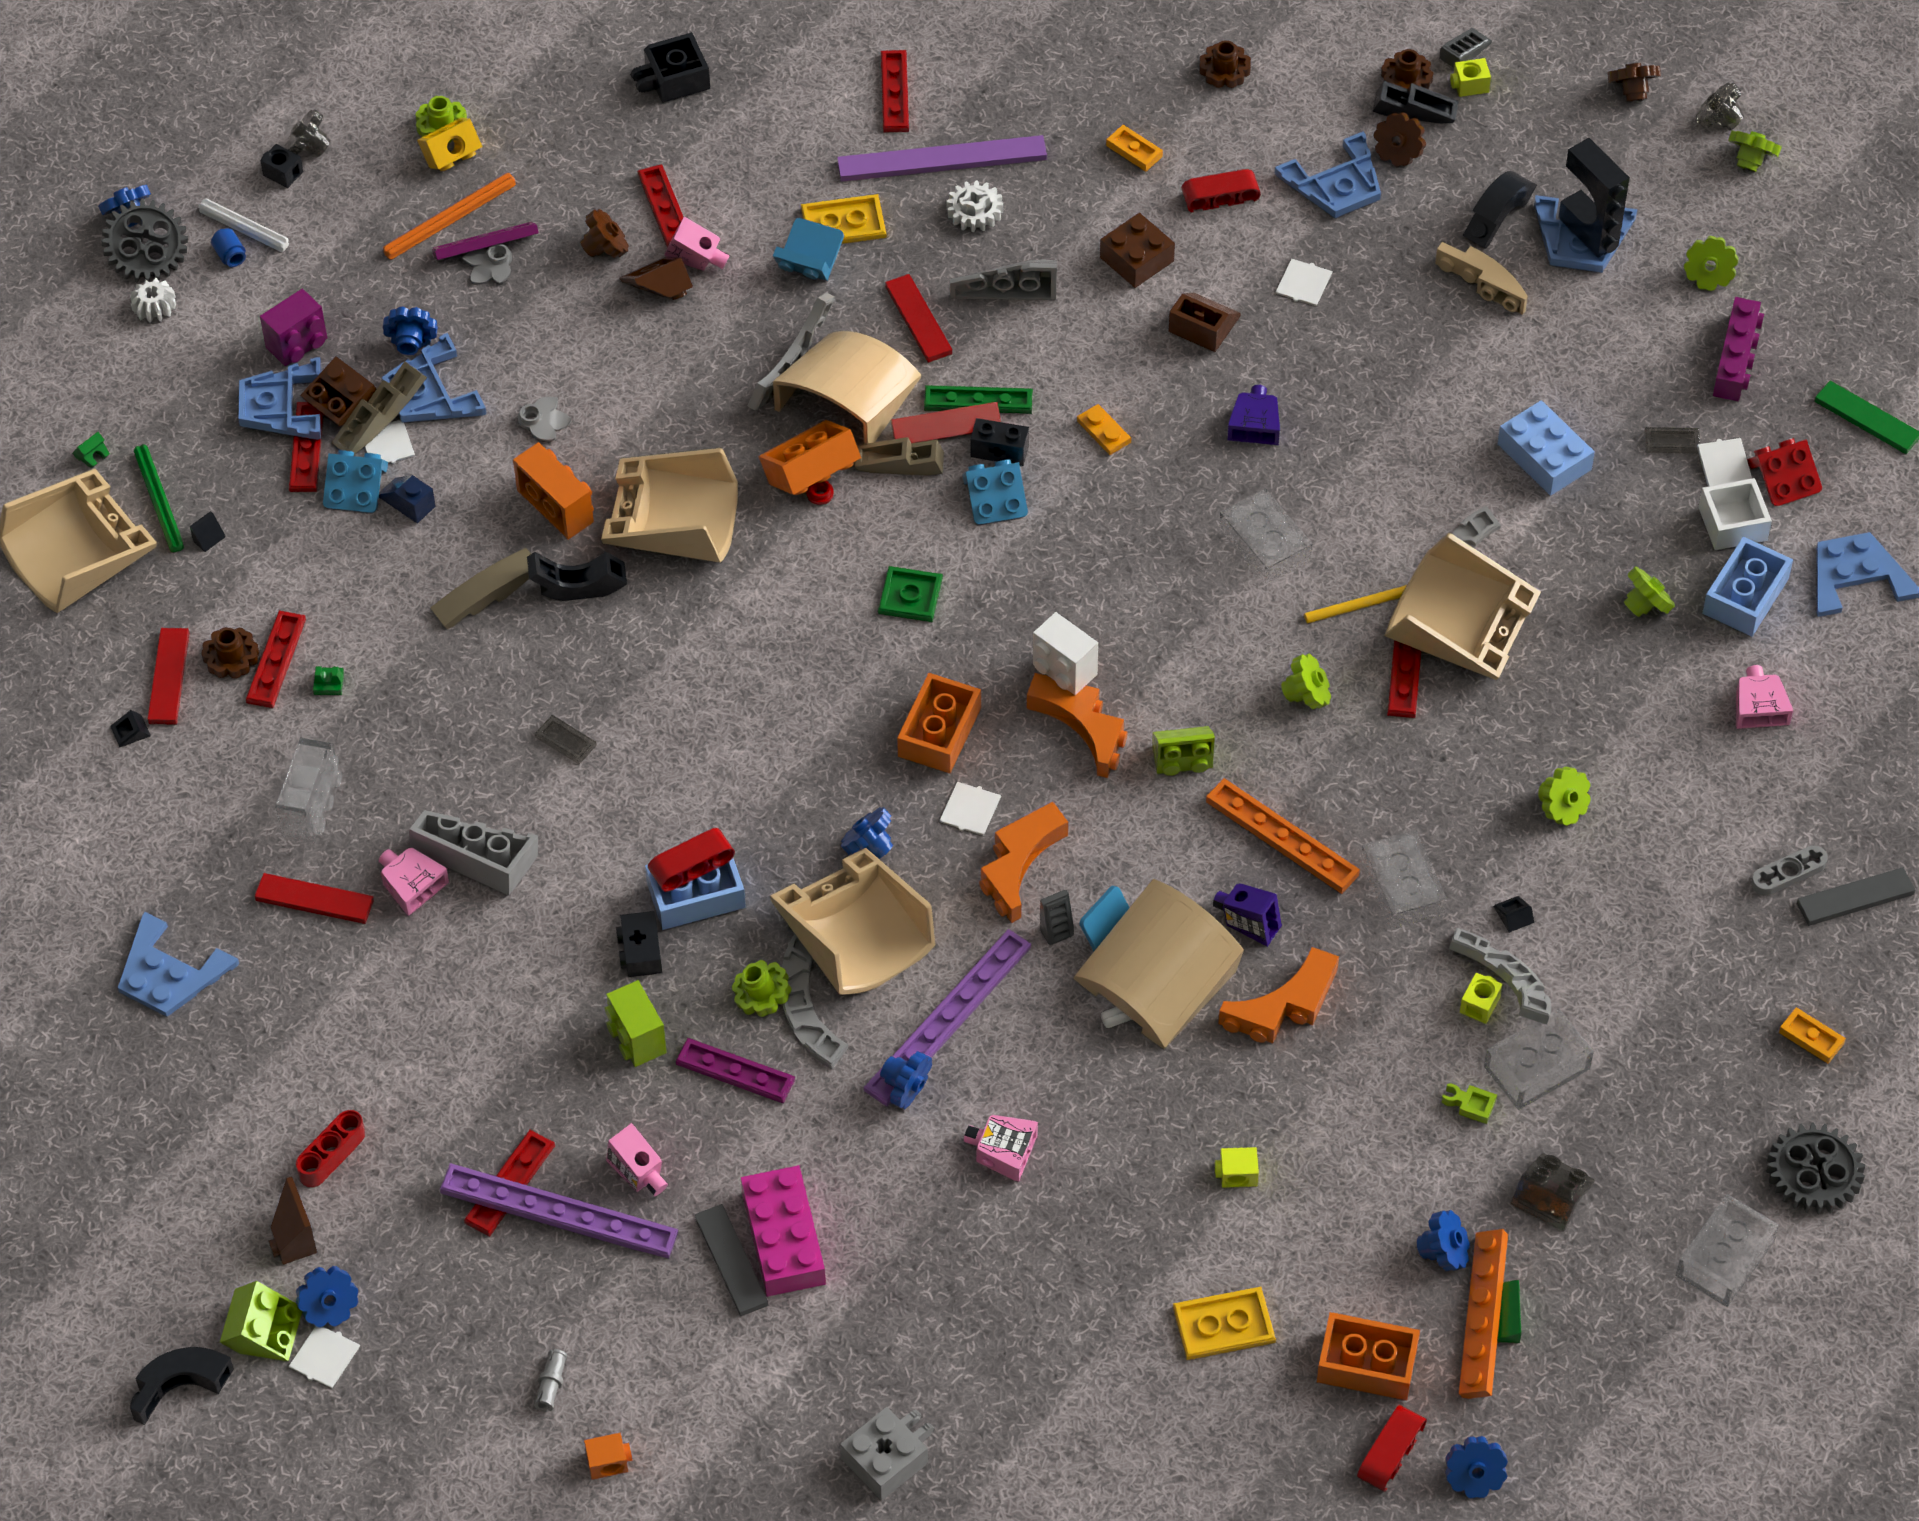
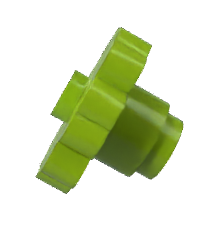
(438, 114)
(1753, 149)
(1711, 275)
(1647, 594)
(1307, 683)
(1565, 795)
(761, 988)

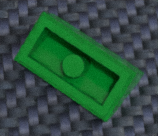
(1510, 1313)

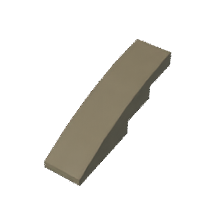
(384, 405)
(483, 588)

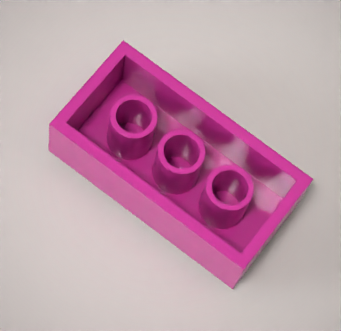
(783, 1231)

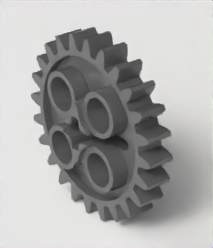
(149, 219)
(1840, 1162)

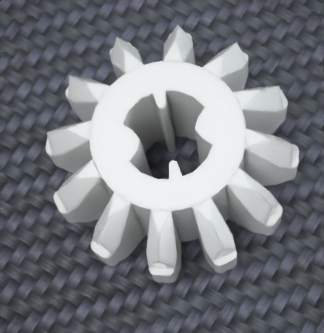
(153, 300)

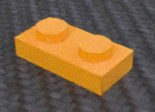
(1134, 148)
(1104, 429)
(1812, 1035)

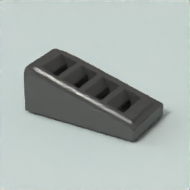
(1450, 56)
(1057, 922)

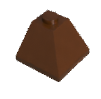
(663, 277)
(291, 1227)

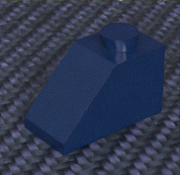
(409, 497)

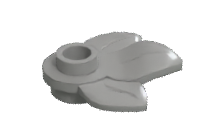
(488, 266)
(546, 419)

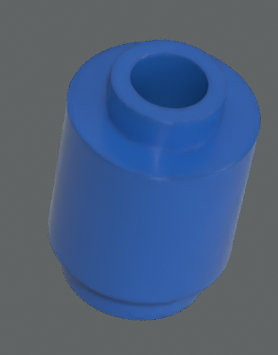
(228, 247)

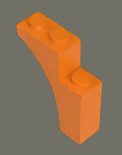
(1083, 714)
(1017, 848)
(1297, 999)

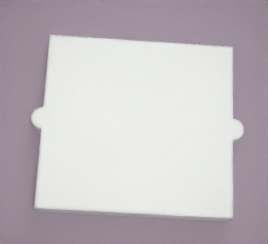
(1304, 282)
(392, 443)
(1724, 461)
(970, 808)
(324, 1356)

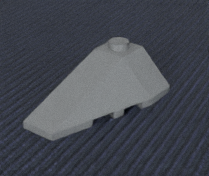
(1016, 281)

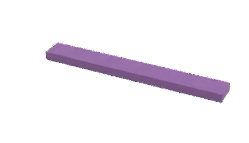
(942, 158)
(957, 1006)
(558, 1211)

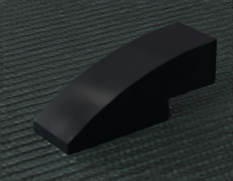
(1415, 102)

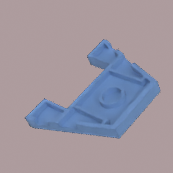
(1341, 187)
(1563, 246)
(431, 399)
(268, 401)
(1854, 562)
(161, 979)

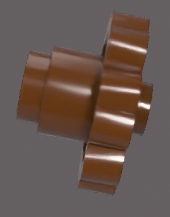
(1225, 65)
(1407, 68)
(1634, 79)
(1399, 139)
(603, 236)
(230, 652)

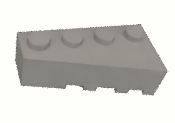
(477, 852)

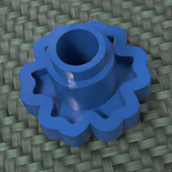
(123, 197)
(409, 329)
(870, 834)
(906, 1077)
(1445, 1241)
(327, 1296)
(1476, 1467)

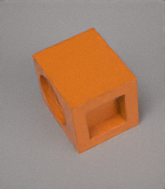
(607, 1455)

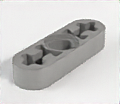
(1794, 860)

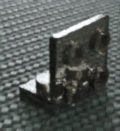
(1551, 1190)

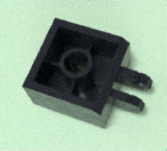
(673, 68)

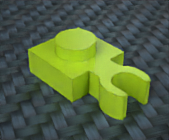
(1473, 1104)

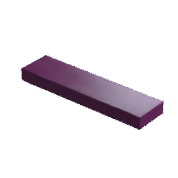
(485, 240)
(735, 1070)

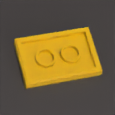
(856, 217)
(1224, 1323)

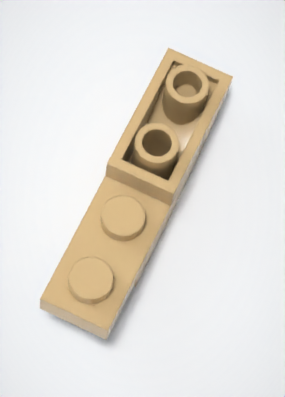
(1491, 278)

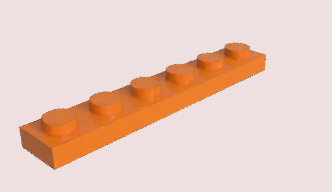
(1283, 836)
(1483, 1314)

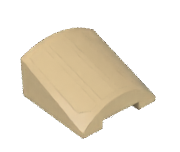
(856, 375)
(675, 504)
(70, 539)
(1462, 608)
(859, 923)
(1162, 962)

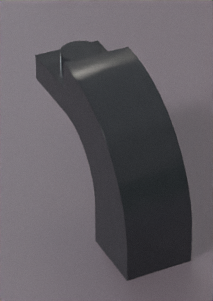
(1495, 204)
(584, 581)
(178, 1368)

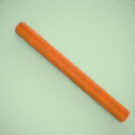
(449, 216)

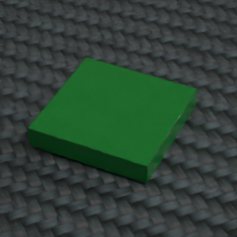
(910, 594)

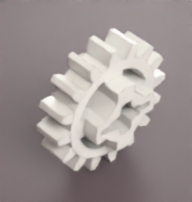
(975, 206)

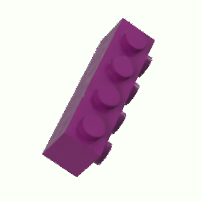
(1737, 347)

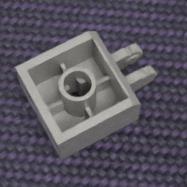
(888, 1434)

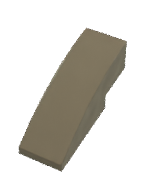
(901, 457)

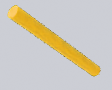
(1353, 605)

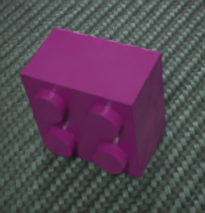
(293, 327)

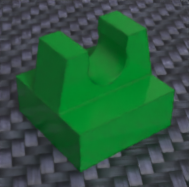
(93, 445)
(328, 680)

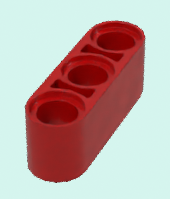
(1220, 189)
(691, 859)
(333, 1136)
(1390, 1447)

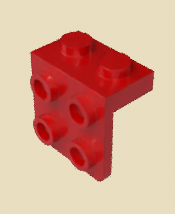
(1787, 471)

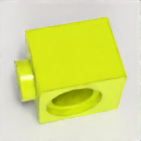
(1471, 77)
(1481, 1008)
(1237, 1167)

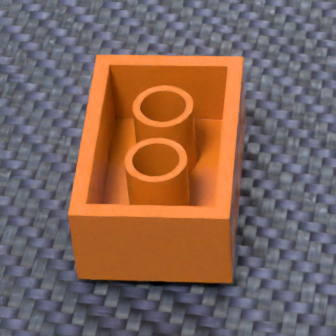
(810, 457)
(553, 490)
(939, 723)
(1368, 1356)

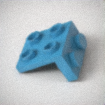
(810, 249)
(353, 481)
(996, 492)
(1103, 916)

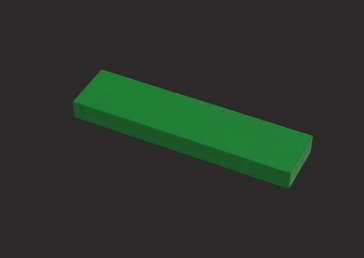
(952, 397)
(1867, 417)

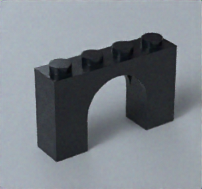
(1596, 222)

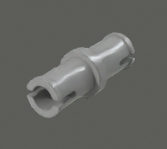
(550, 1380)

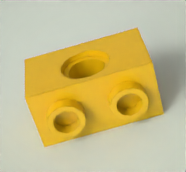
(435, 144)

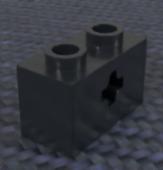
(999, 441)
(643, 958)

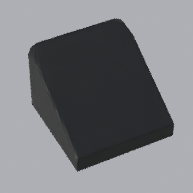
(206, 532)
(130, 729)
(1515, 913)

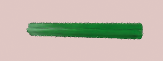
(158, 498)

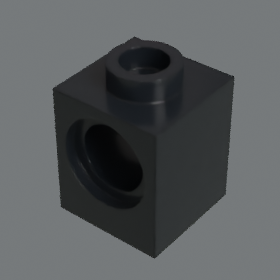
(281, 165)

